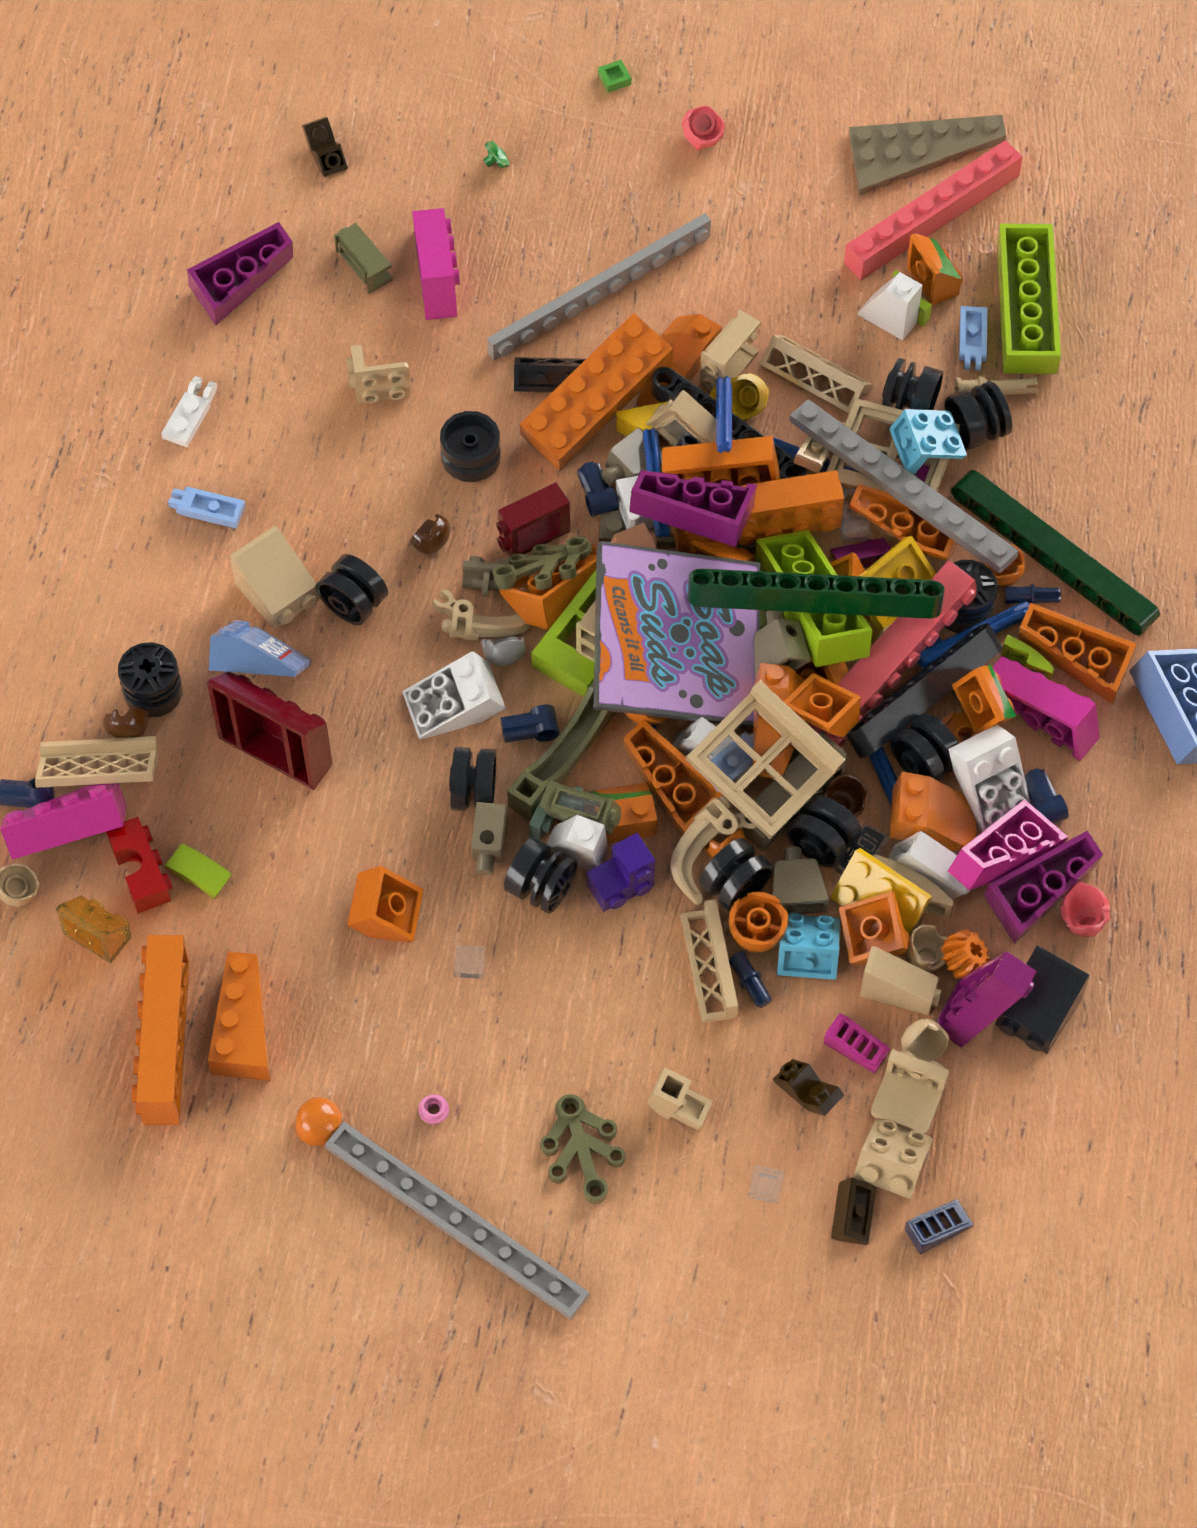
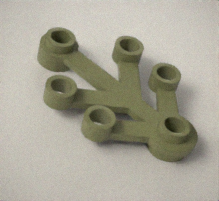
(574, 550)
(581, 1143)

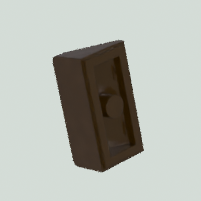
(853, 1211)

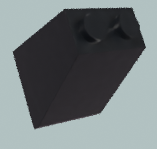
(1050, 1003)

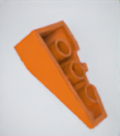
(688, 338)
(901, 521)
(545, 606)

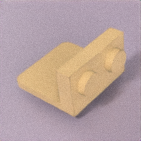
(378, 381)
(910, 1091)
(892, 1157)

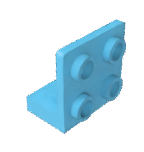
(925, 436)
(810, 947)

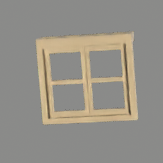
(888, 415)
(793, 732)

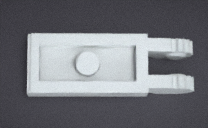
(189, 413)

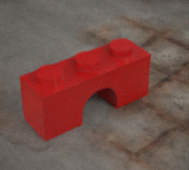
(147, 885)

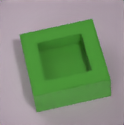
(614, 76)

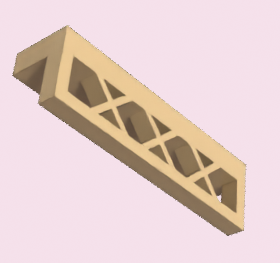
(818, 363)
(719, 957)

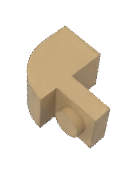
(673, 1099)

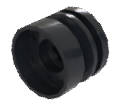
(910, 390)
(980, 414)
(983, 603)
(150, 678)
(538, 873)

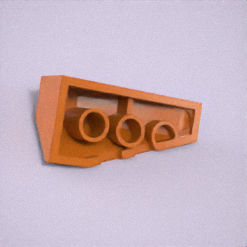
(783, 682)

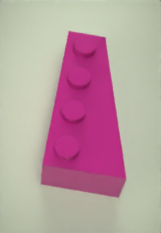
(436, 263)
(1050, 706)
(64, 819)
(1005, 846)

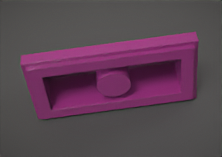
(867, 551)

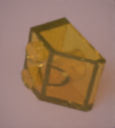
(94, 927)

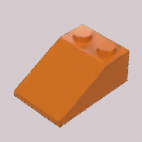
(933, 808)

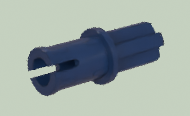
(1032, 595)
(750, 979)

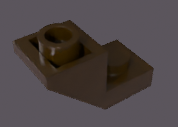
(323, 147)
(806, 1088)

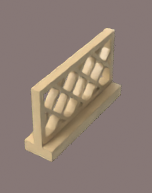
(98, 760)

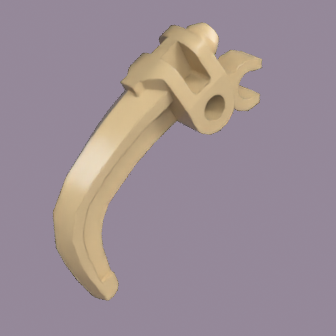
(472, 626)
(707, 823)

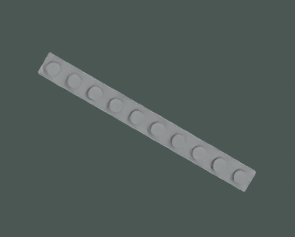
(598, 287)
(904, 486)
(457, 1221)

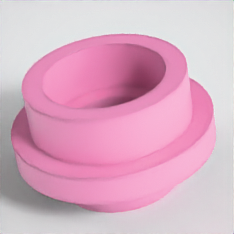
(433, 1101)

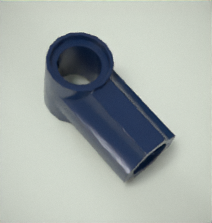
(598, 495)
(538, 724)
(23, 793)
(1044, 796)

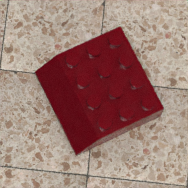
(270, 728)

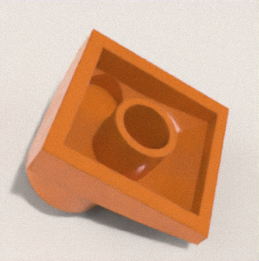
(874, 924)

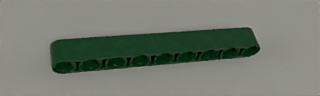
(1055, 552)
(815, 593)

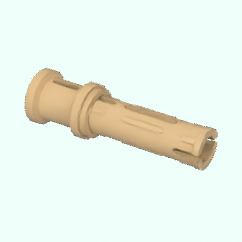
(1008, 387)

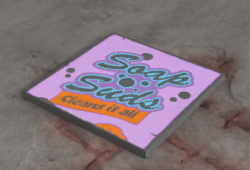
(660, 650)

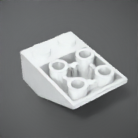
(454, 697)
(990, 774)

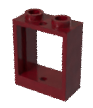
(533, 520)

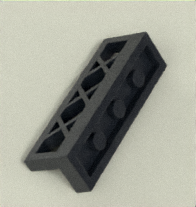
(542, 374)

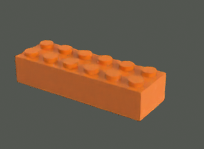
(596, 391)
(785, 507)
(162, 1030)

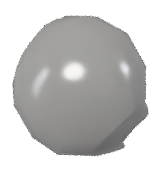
(503, 650)

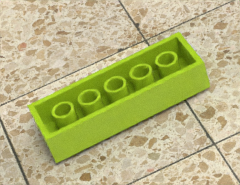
(1028, 299)
(827, 636)

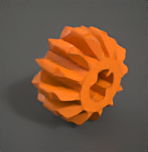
(964, 953)

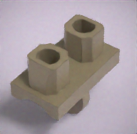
(480, 574)

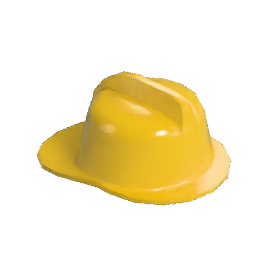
(748, 395)

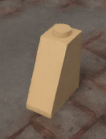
(899, 983)

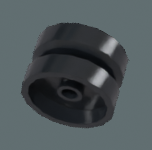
(470, 446)
(352, 589)
(924, 747)
(472, 779)
(824, 831)
(735, 873)

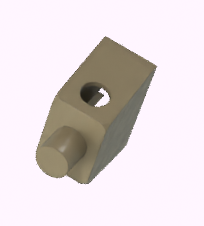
(626, 458)
(780, 643)
(489, 836)
(799, 884)

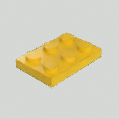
(902, 562)
(869, 877)

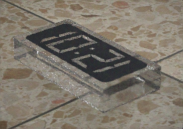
(870, 840)

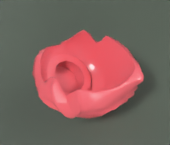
(703, 127)
(1085, 909)

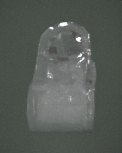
(853, 525)

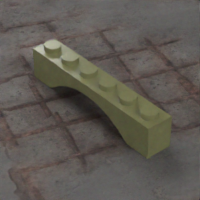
(560, 757)

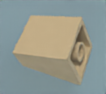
(273, 578)

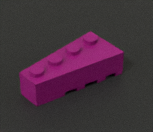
(240, 270)
(694, 505)
(1036, 887)
(984, 997)

